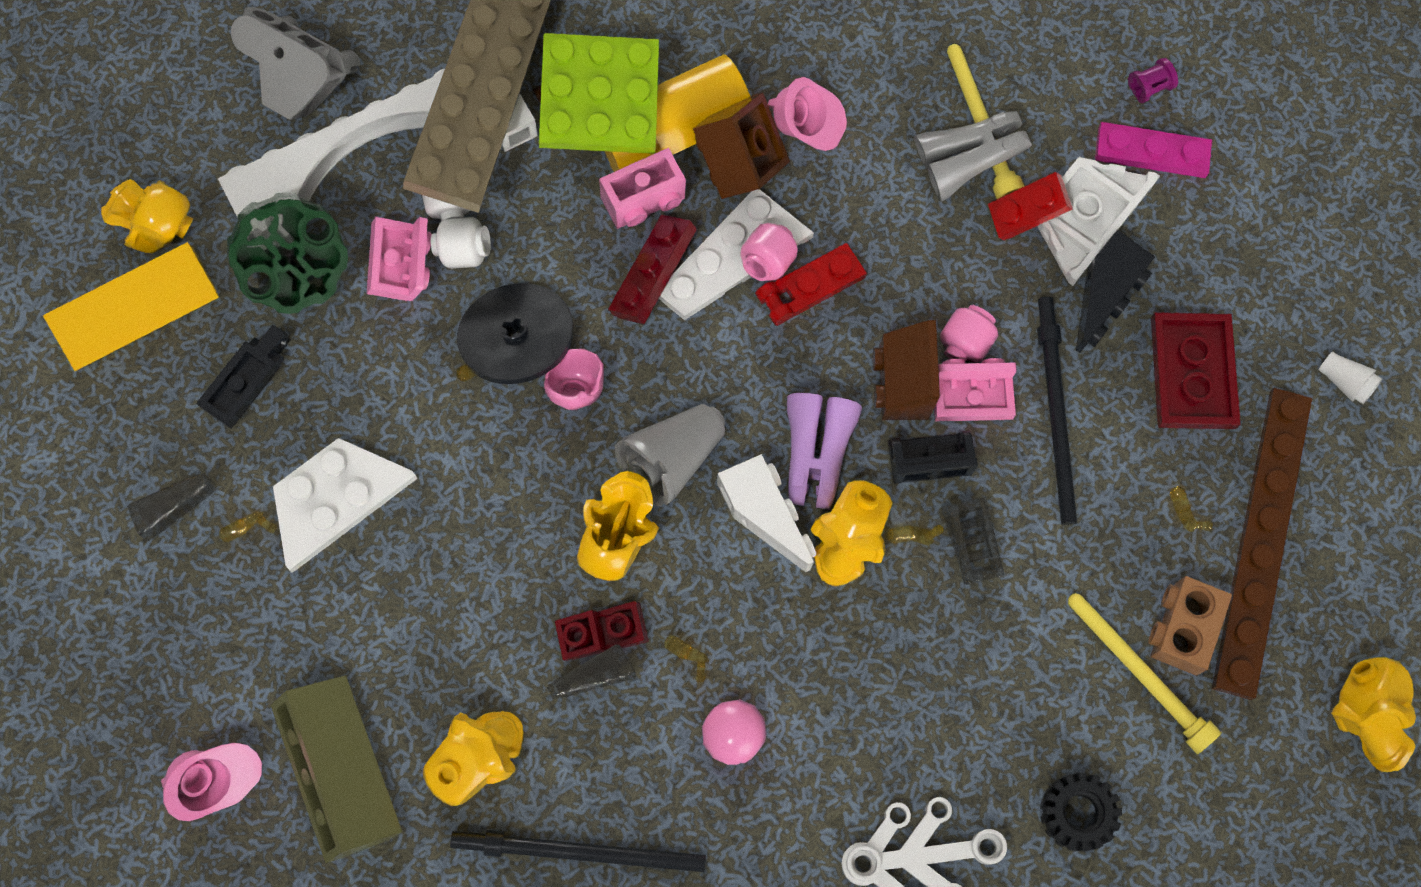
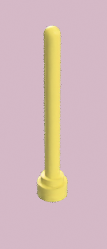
(1005, 180)
(1198, 731)

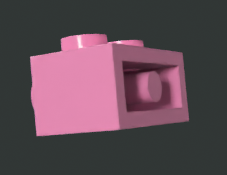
(643, 189)

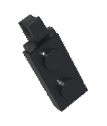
(244, 377)

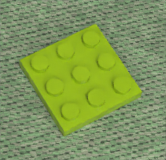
(599, 93)

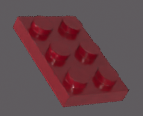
(1195, 371)

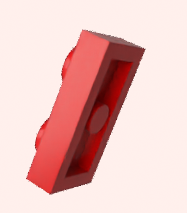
(1030, 206)

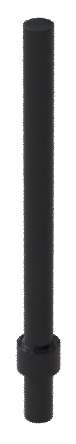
(1049, 337)
(495, 843)

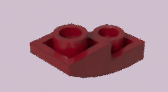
(596, 631)

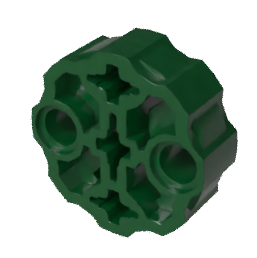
(295, 216)

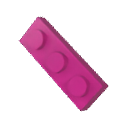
(1153, 150)

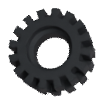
(1105, 807)

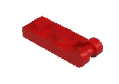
(811, 284)

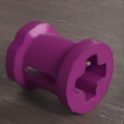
(1153, 80)

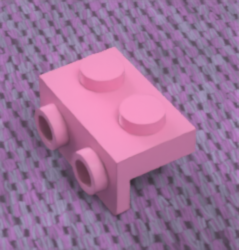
(398, 258)
(975, 390)

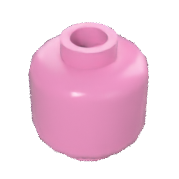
(768, 252)
(969, 334)

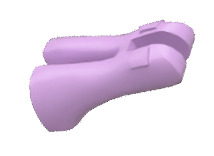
(840, 422)

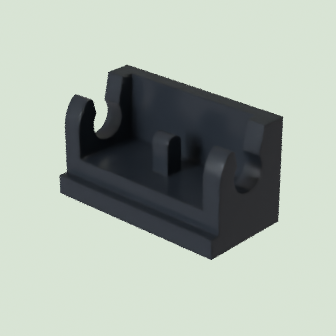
(932, 457)

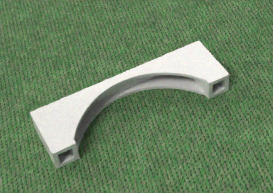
(307, 161)

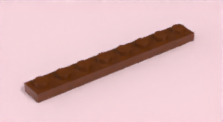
(1262, 545)

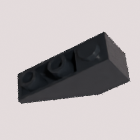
(1108, 280)

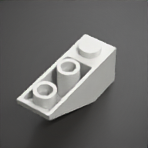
(759, 506)

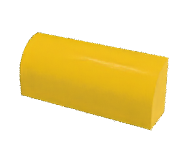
(686, 103)
(131, 306)

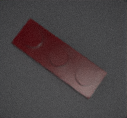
(652, 269)

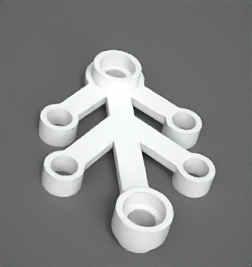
(913, 854)

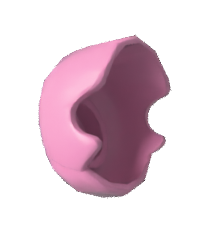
(576, 370)
(734, 732)

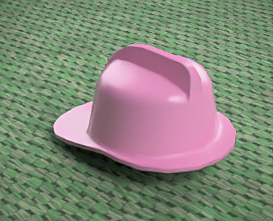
(809, 114)
(209, 780)

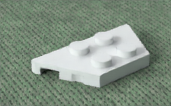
(1101, 204)
(332, 497)

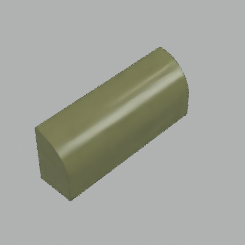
(335, 768)

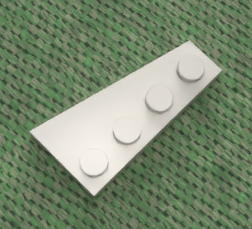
(717, 261)

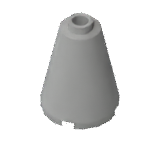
(671, 450)

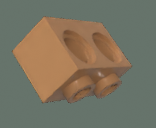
(1198, 630)

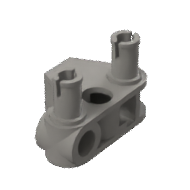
(292, 74)

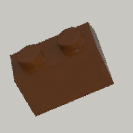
(741, 146)
(907, 372)

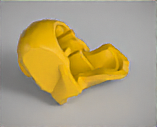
(150, 214)
(616, 526)
(851, 533)
(1377, 709)
(474, 756)

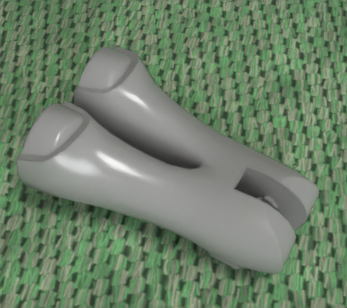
(953, 172)

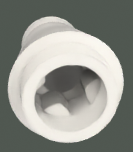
(1350, 377)

